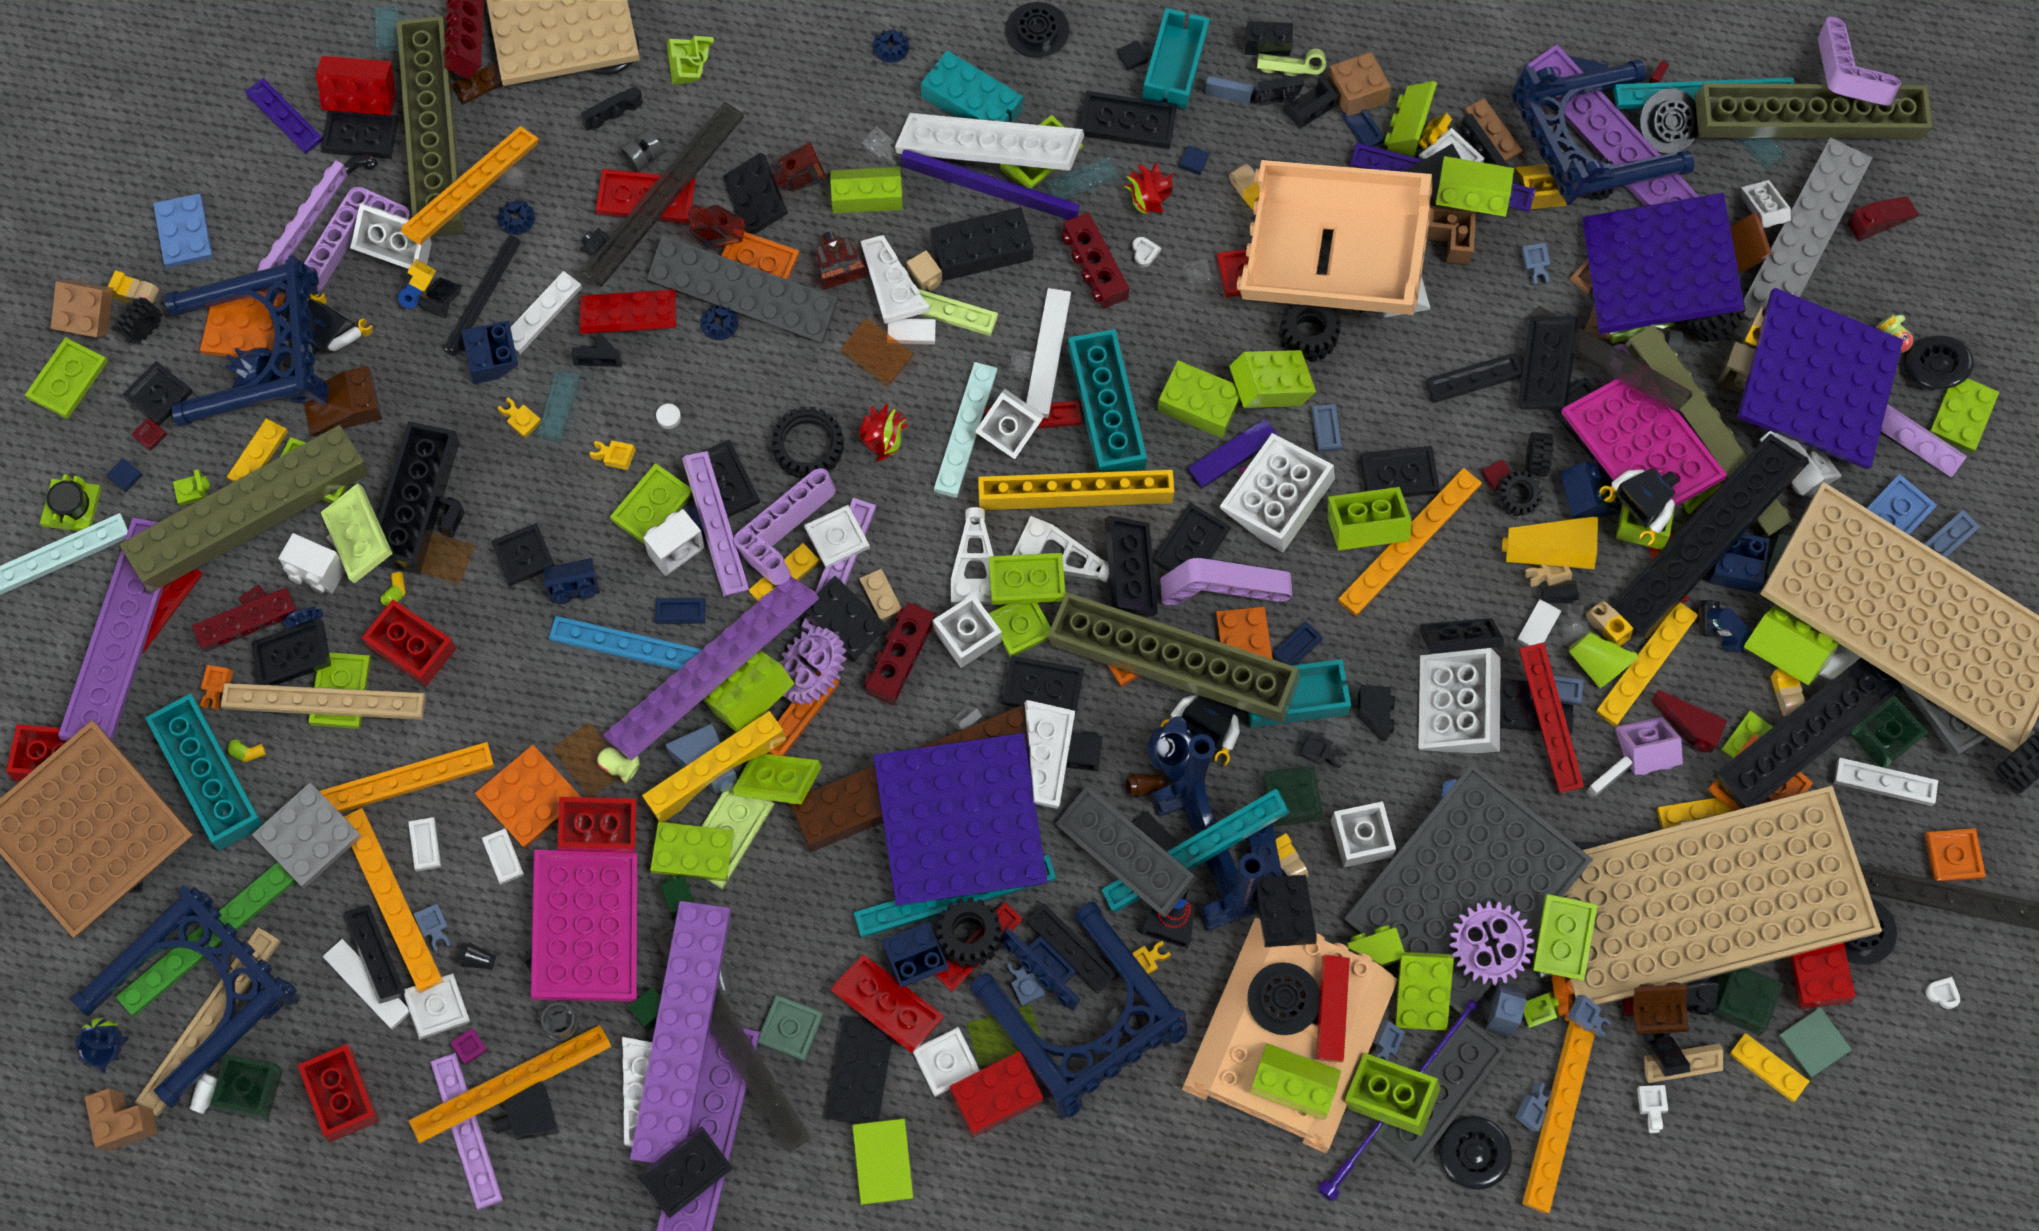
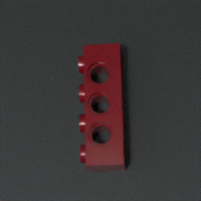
(463, 36)
(1084, 229)
(244, 620)
(889, 688)

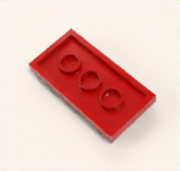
(625, 189)
(628, 311)
(886, 1004)

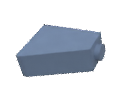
(694, 745)
(1506, 1009)

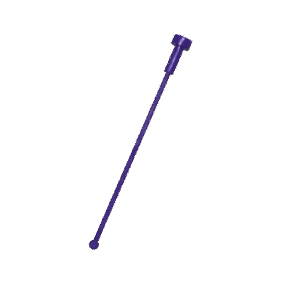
(1329, 1189)

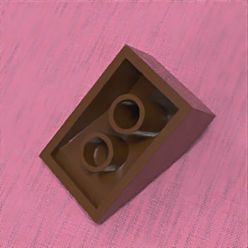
(350, 402)

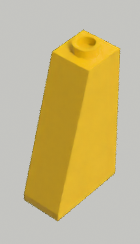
(1554, 543)

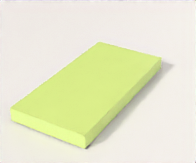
(356, 533)
(741, 815)

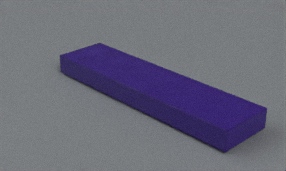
(284, 116)
(1231, 454)

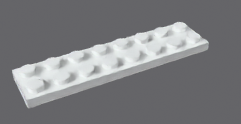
(990, 141)

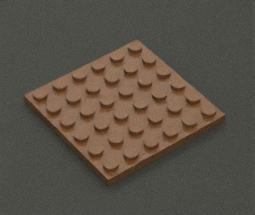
(86, 829)

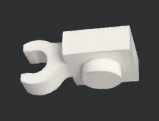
(1653, 1102)

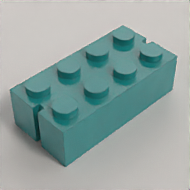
(1176, 58)
(969, 92)
(1315, 695)

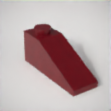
(1881, 216)
(1692, 722)

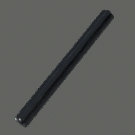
(482, 294)

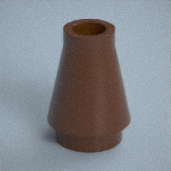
(1143, 784)

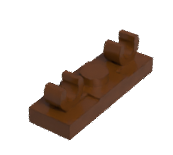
(479, 83)

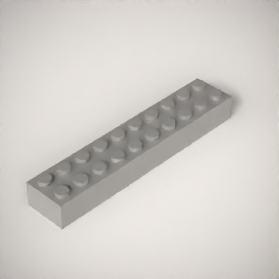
(1810, 228)

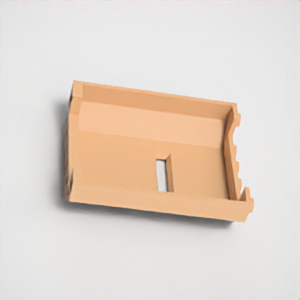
(1375, 244)
(1236, 1041)

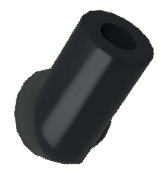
(358, 160)

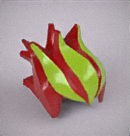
(1149, 189)
(882, 432)

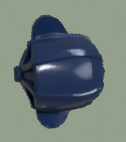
(1170, 748)

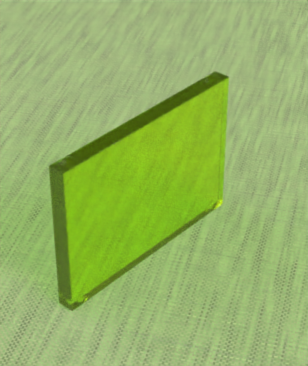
(991, 1040)

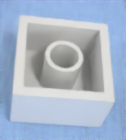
(1009, 423)
(673, 542)
(311, 564)
(967, 630)
(1363, 834)

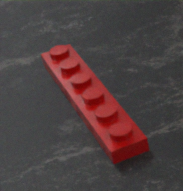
(1551, 717)

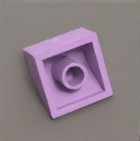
(1650, 745)

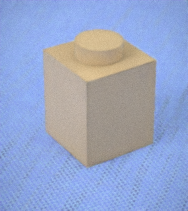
(924, 271)

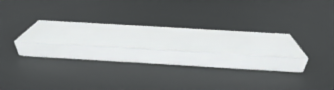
(1048, 350)

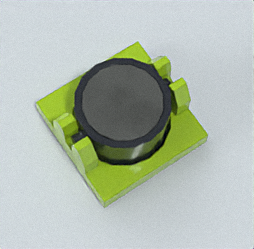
(68, 504)

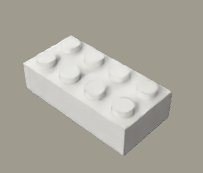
(1767, 202)

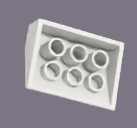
(1278, 491)
(1460, 702)

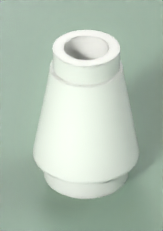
(203, 1093)

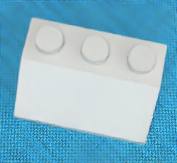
(380, 236)
(1817, 471)

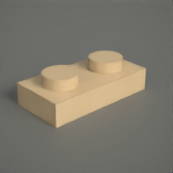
(880, 595)

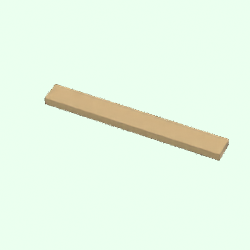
(323, 701)
(205, 1021)

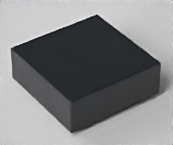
(1132, 55)

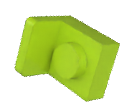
(191, 488)
(1541, 1009)

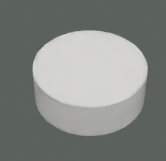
(668, 416)

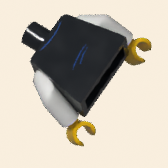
(331, 329)
(1646, 497)
(1211, 719)

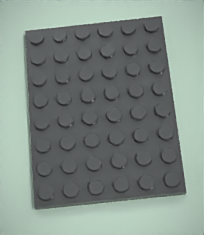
(1469, 852)

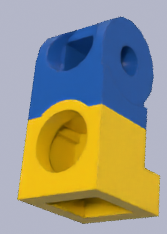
(421, 278)

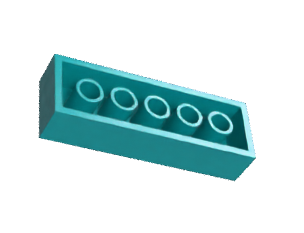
(1107, 402)
(204, 772)

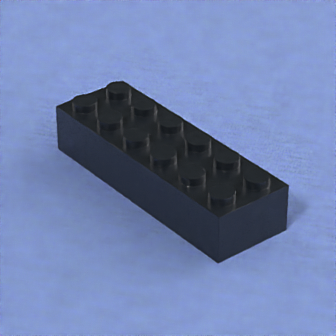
(413, 493)

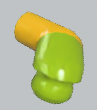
(397, 590)
(244, 753)

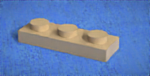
(1701, 1059)

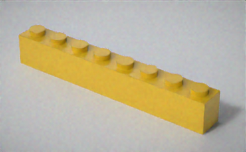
(1076, 490)

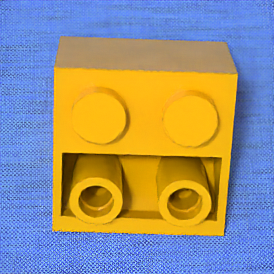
(1539, 178)

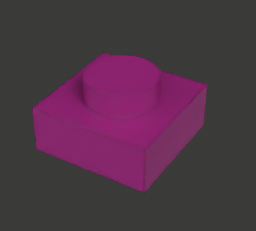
(469, 1046)

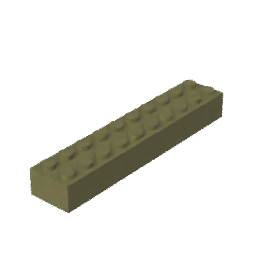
(1808, 112)
(428, 114)
(243, 509)
(1174, 657)

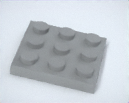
(307, 835)

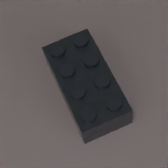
(982, 244)

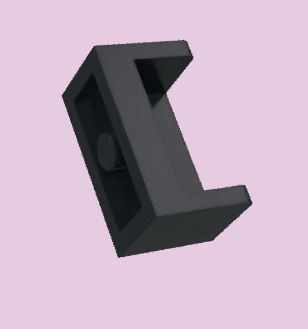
(1312, 104)

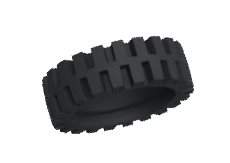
(801, 417)

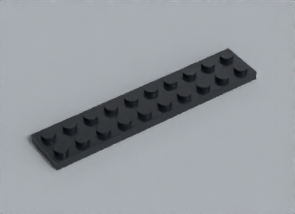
(1709, 534)
(1806, 733)

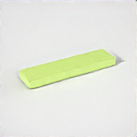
(959, 313)

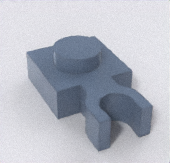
(1536, 259)
(431, 924)
(1026, 986)
(1586, 1015)
(1387, 1040)
(1532, 1108)

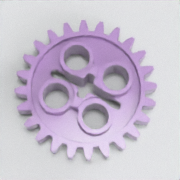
(824, 652)
(1514, 936)

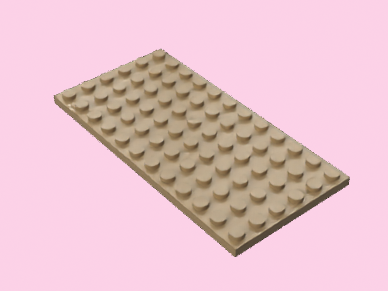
(1912, 615)
(1722, 895)

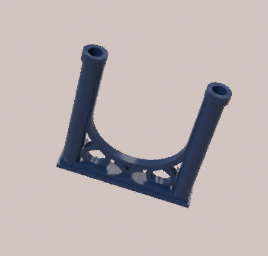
(1584, 173)
(299, 380)
(1233, 885)
(265, 1002)
(1170, 1023)

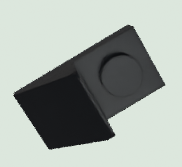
(438, 296)
(603, 355)

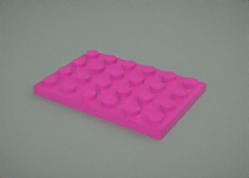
(1639, 433)
(584, 926)

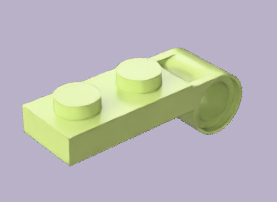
(1292, 66)

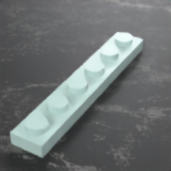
(963, 433)
(62, 553)

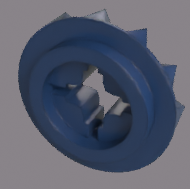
(897, 52)
(517, 226)
(715, 331)
(302, 616)

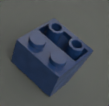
(490, 351)
(1582, 491)
(1742, 565)
(571, 581)
(914, 954)

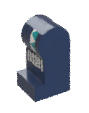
(1730, 628)

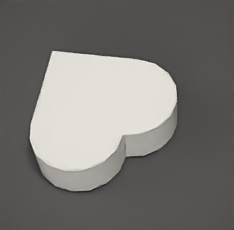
(1145, 251)
(1944, 992)

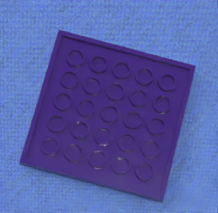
(1662, 263)
(1820, 378)
(960, 819)

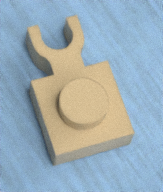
(1550, 574)

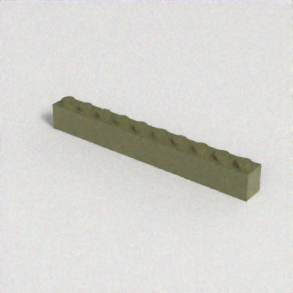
(1704, 420)

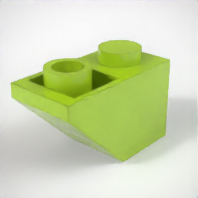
(1382, 947)

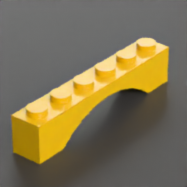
(680, 788)

